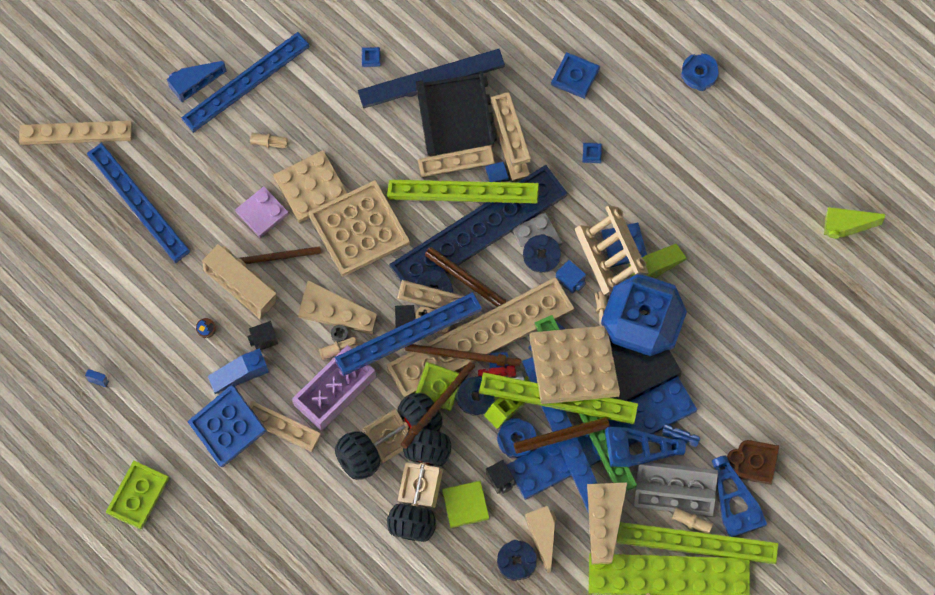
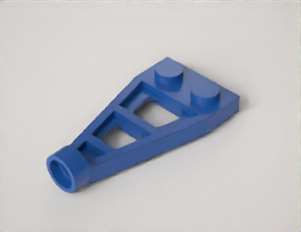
(619, 450)
(744, 521)

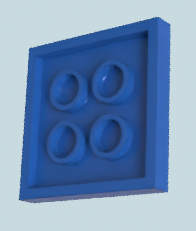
(227, 426)

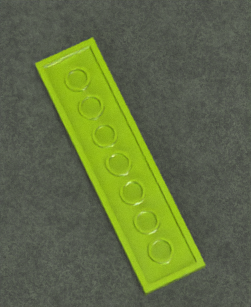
(669, 576)

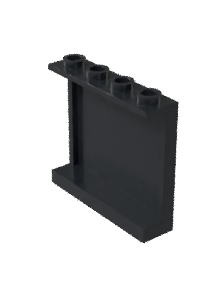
(455, 114)
(640, 372)

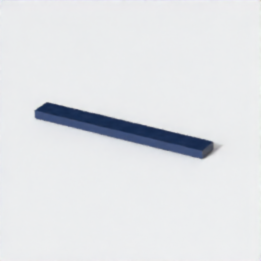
(406, 85)

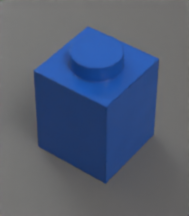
(571, 277)

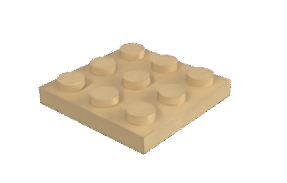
(309, 185)

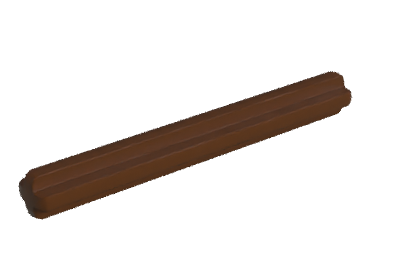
(464, 277)
(561, 435)

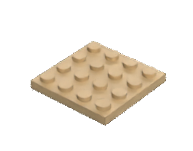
(358, 228)
(574, 364)

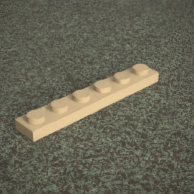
(75, 132)

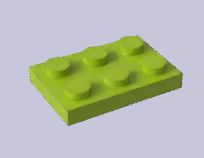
(137, 495)

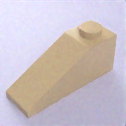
(542, 530)

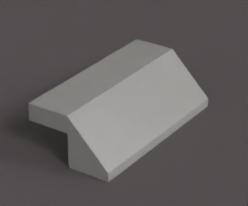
(675, 486)

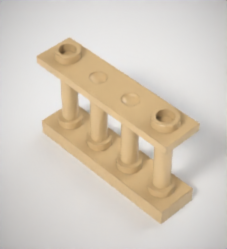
(510, 136)
(595, 251)

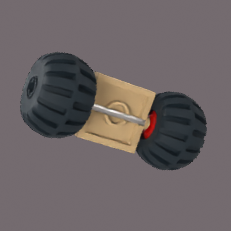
(381, 440)
(420, 486)

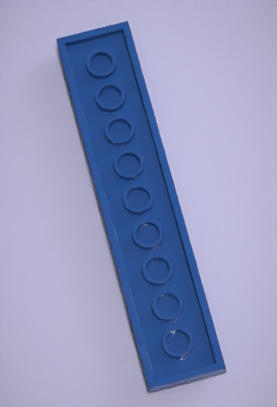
(655, 409)

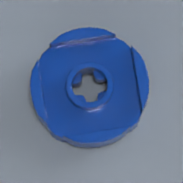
(700, 81)
(507, 432)

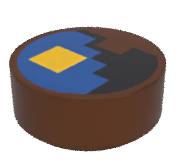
(205, 328)

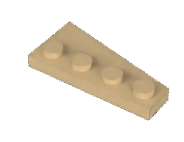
(331, 309)
(605, 511)

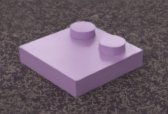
(261, 212)

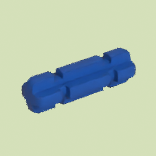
(677, 433)

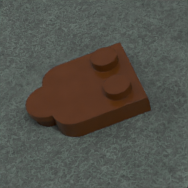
(754, 461)

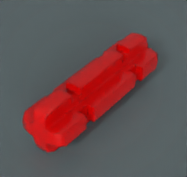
(510, 371)

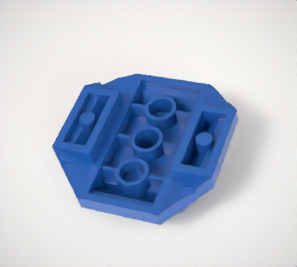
(639, 332)

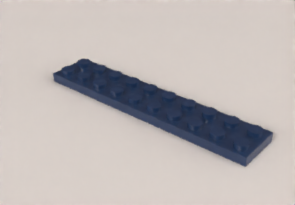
(479, 228)

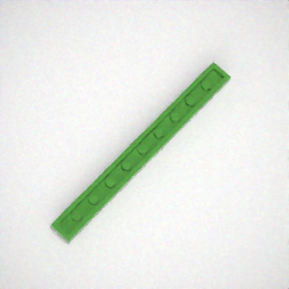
(616, 474)

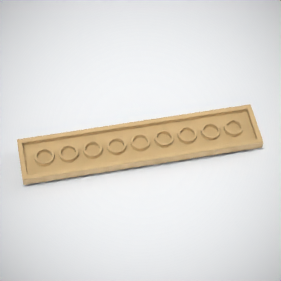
(485, 333)

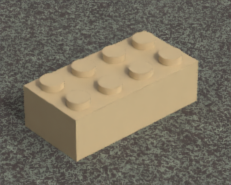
(239, 281)

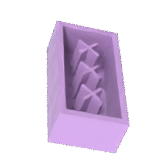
(331, 392)

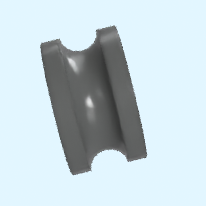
(339, 328)

